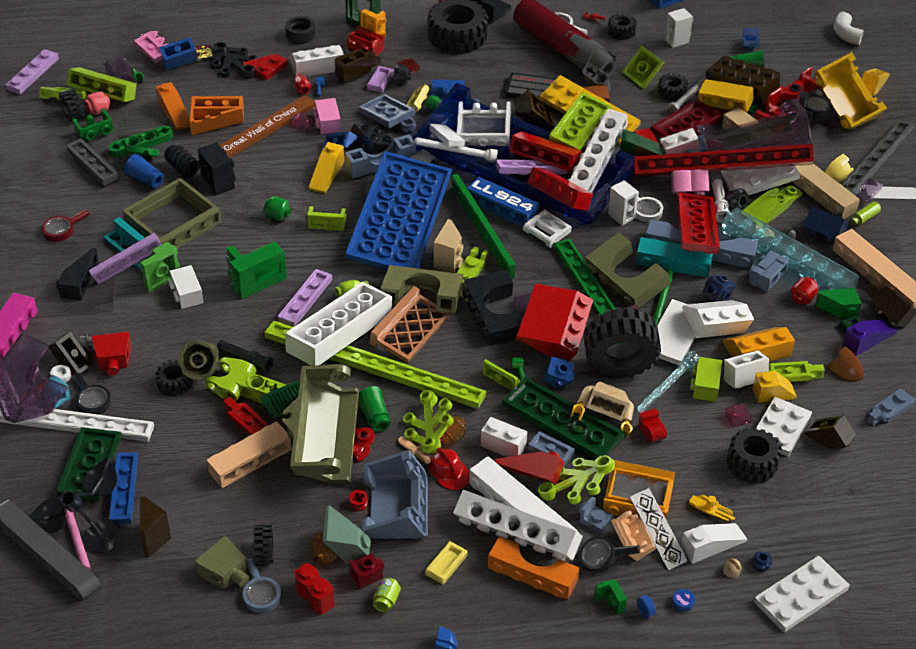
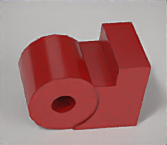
(652, 426)

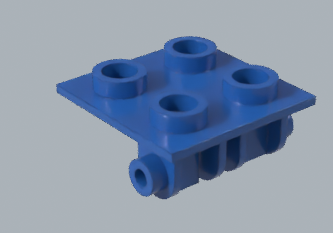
(442, 87)

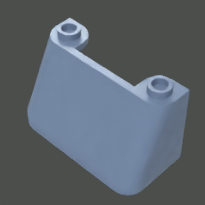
(397, 498)

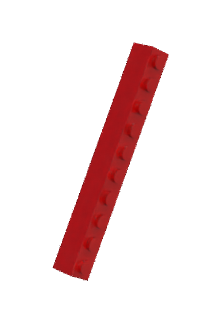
(725, 160)

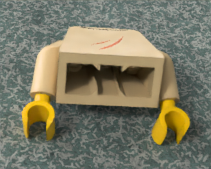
(607, 401)

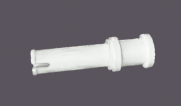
(720, 204)

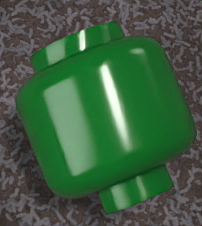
(277, 208)

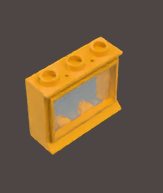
(631, 479)

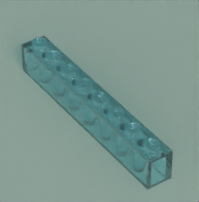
(801, 258)

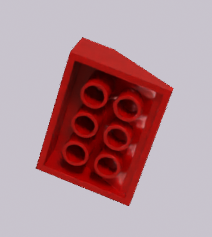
(554, 321)

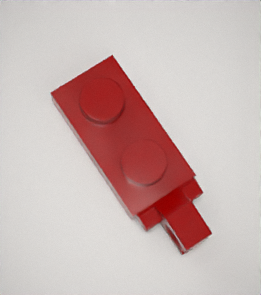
(244, 416)

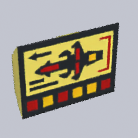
(204, 52)

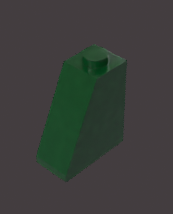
(639, 145)

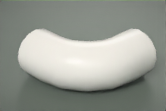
(845, 31)

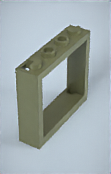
(178, 237)

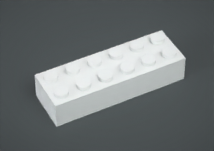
(338, 324)

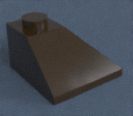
(534, 109)

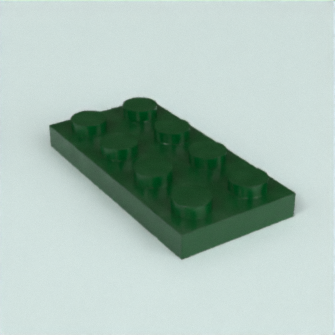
(89, 449)

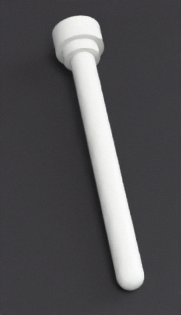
(489, 155)

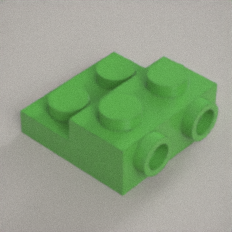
(158, 267)

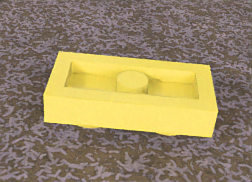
(418, 97)

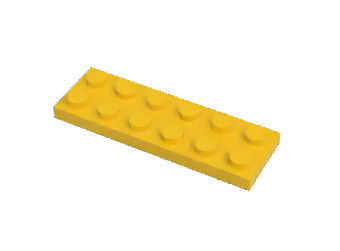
(563, 94)

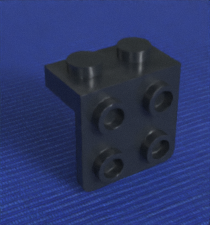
(494, 8)
(369, 137)

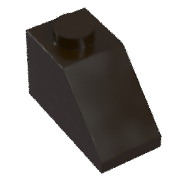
(70, 353)
(831, 431)

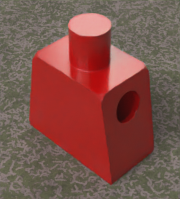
(112, 351)

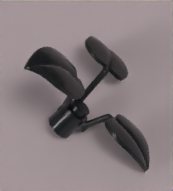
(104, 533)

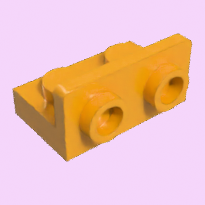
(373, 22)

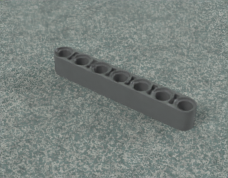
(47, 551)

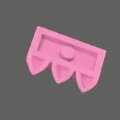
(150, 45)

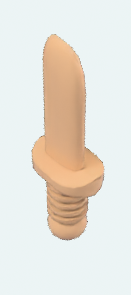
(416, 451)

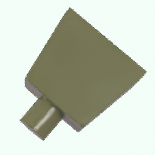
(223, 565)

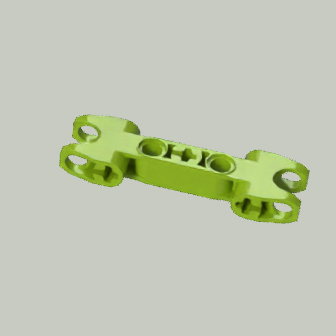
(240, 380)

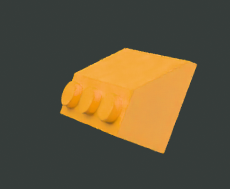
(772, 342)

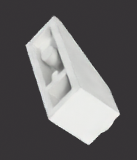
(710, 540)

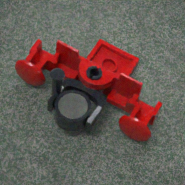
(803, 92)

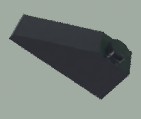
(77, 277)

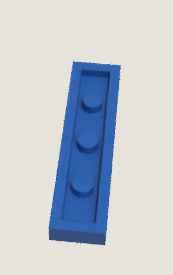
(124, 492)

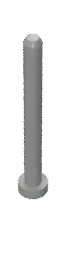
(674, 106)

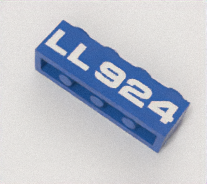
(503, 201)

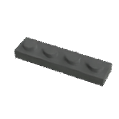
(92, 162)

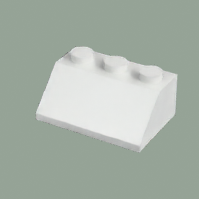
(315, 61)
(718, 318)

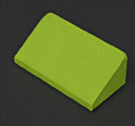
(500, 375)

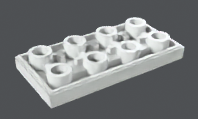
(675, 333)

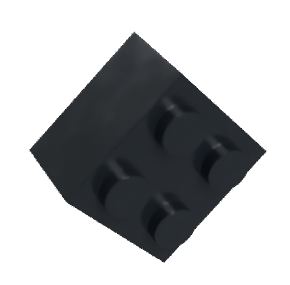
(216, 168)

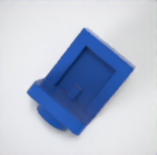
(750, 38)

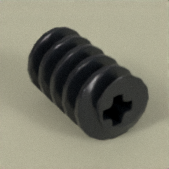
(182, 160)

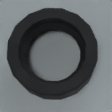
(300, 36)

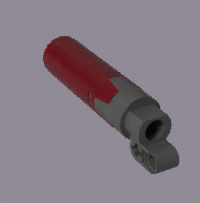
(567, 41)

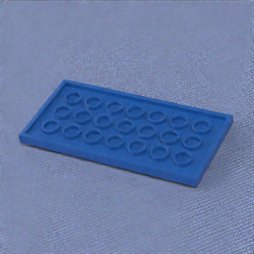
(399, 213)

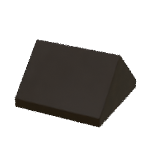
(153, 527)

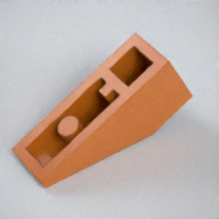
(172, 105)

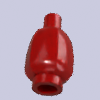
(302, 84)

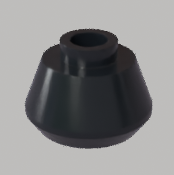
(401, 74)
(737, 198)

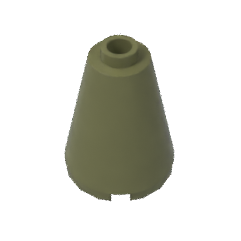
(198, 359)

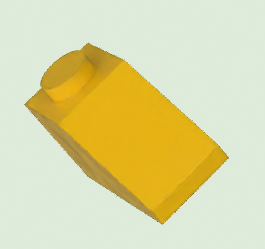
(771, 385)

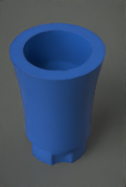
(143, 171)

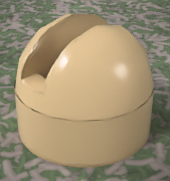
(730, 568)

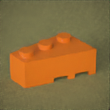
(215, 112)

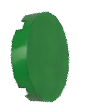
(143, 151)

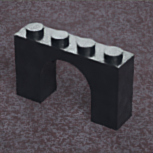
(483, 289)

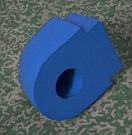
(445, 639)

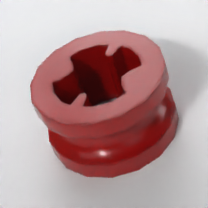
(358, 506)

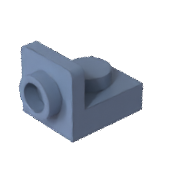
(594, 516)

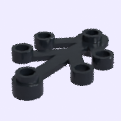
(220, 49)

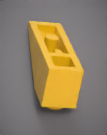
(874, 80)
(328, 166)

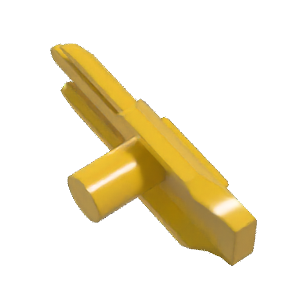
(710, 506)

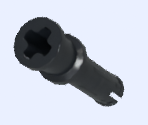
(253, 357)

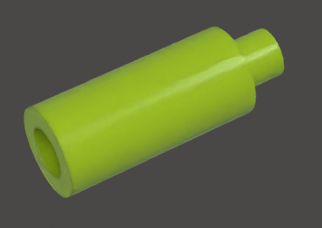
(865, 213)

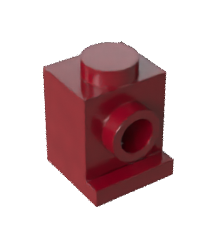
(366, 570)

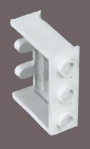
(484, 126)

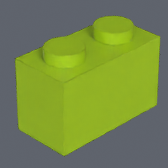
(707, 379)

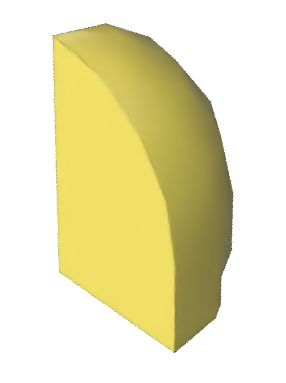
(839, 168)

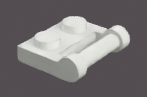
(549, 223)

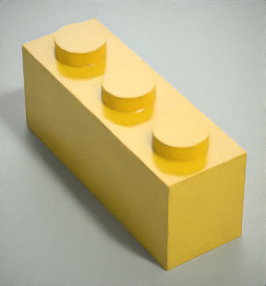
(726, 95)

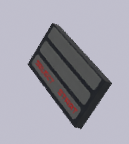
(519, 83)

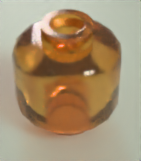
(454, 432)
(320, 551)

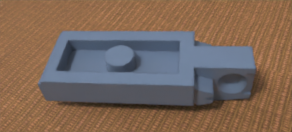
(891, 407)

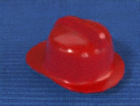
(449, 469)

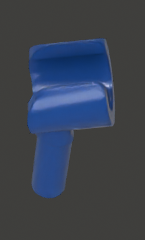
(319, 83)

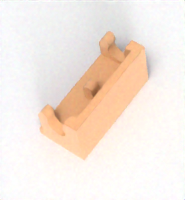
(633, 532)

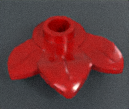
(362, 445)

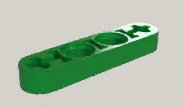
(163, 134)

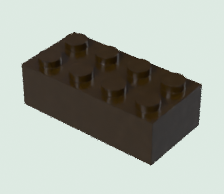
(742, 73)

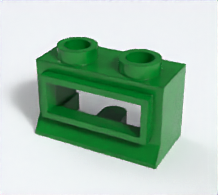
(93, 128)

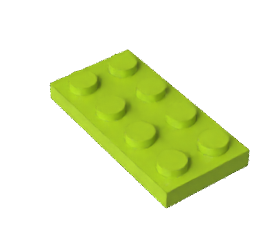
(579, 122)

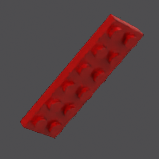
(697, 223)

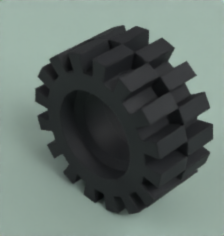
(622, 26)
(672, 86)
(71, 104)
(172, 386)
(263, 544)

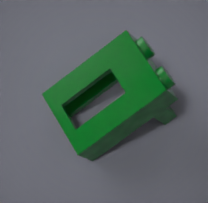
(256, 269)

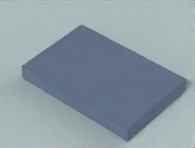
(386, 110)

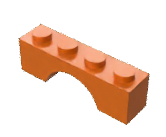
(556, 578)

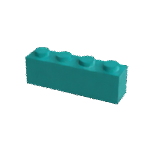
(671, 256)

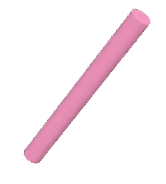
(79, 547)

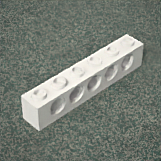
(599, 150)
(471, 503)

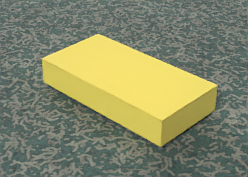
(446, 562)

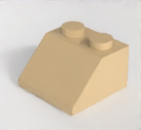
(448, 249)

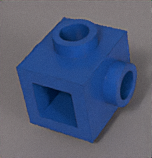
(559, 372)

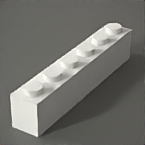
(503, 488)

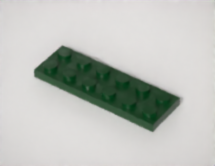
(554, 415)

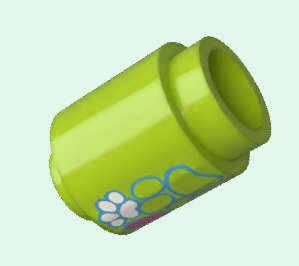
(386, 594)

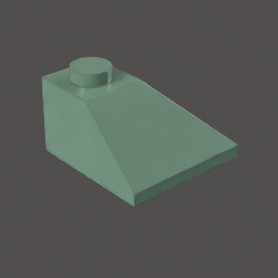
(344, 536)

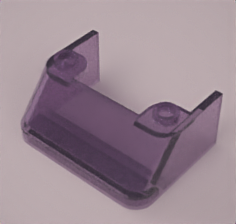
(18, 395)

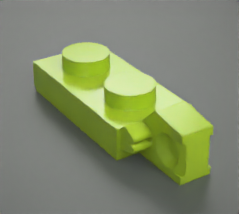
(47, 92)
(798, 370)

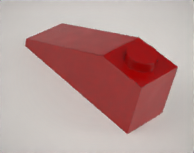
(535, 465)

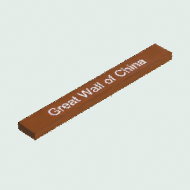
(267, 126)

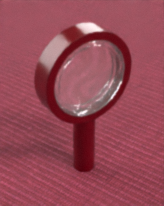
(61, 227)

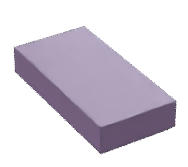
(380, 79)

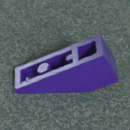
(867, 334)

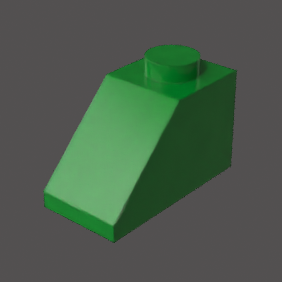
(839, 302)

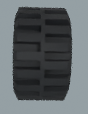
(749, 466)

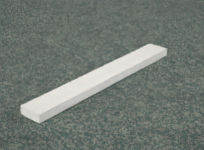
(73, 421)

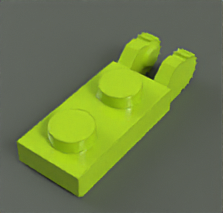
(472, 266)

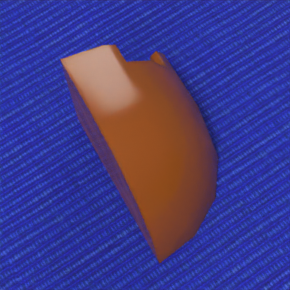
(847, 366)

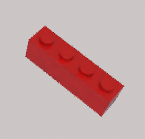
(544, 151)
(560, 188)

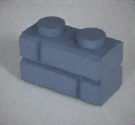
(768, 270)

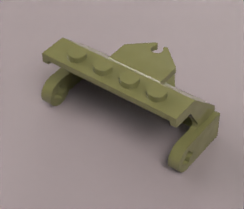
(323, 424)

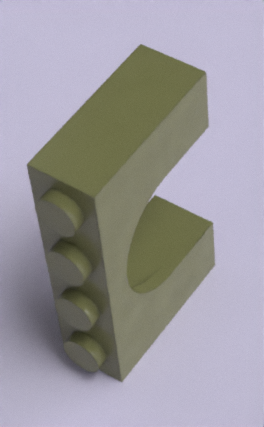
(446, 285)
(632, 290)

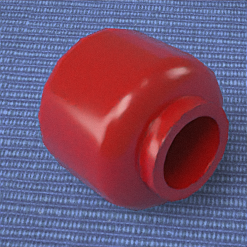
(804, 290)

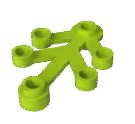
(432, 440)
(598, 468)

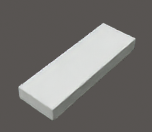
(447, 135)

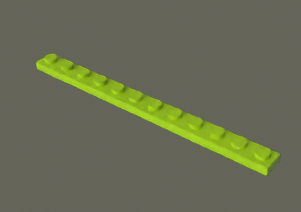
(395, 371)

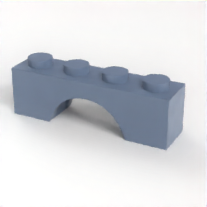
(360, 163)

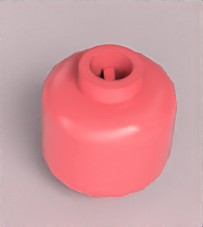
(95, 102)

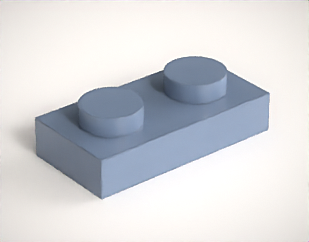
(545, 443)

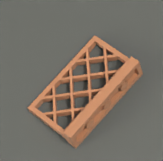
(394, 319)

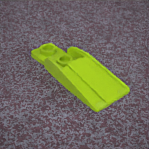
(773, 203)

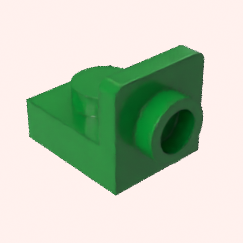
(613, 593)

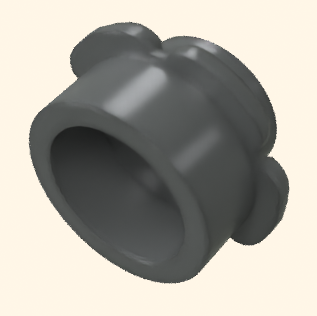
(86, 343)

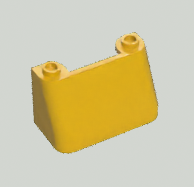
(848, 93)

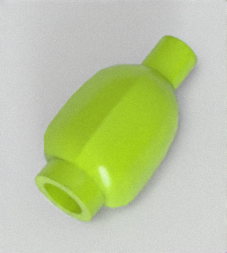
(346, 286)

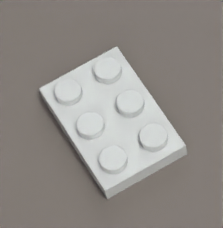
(785, 422)

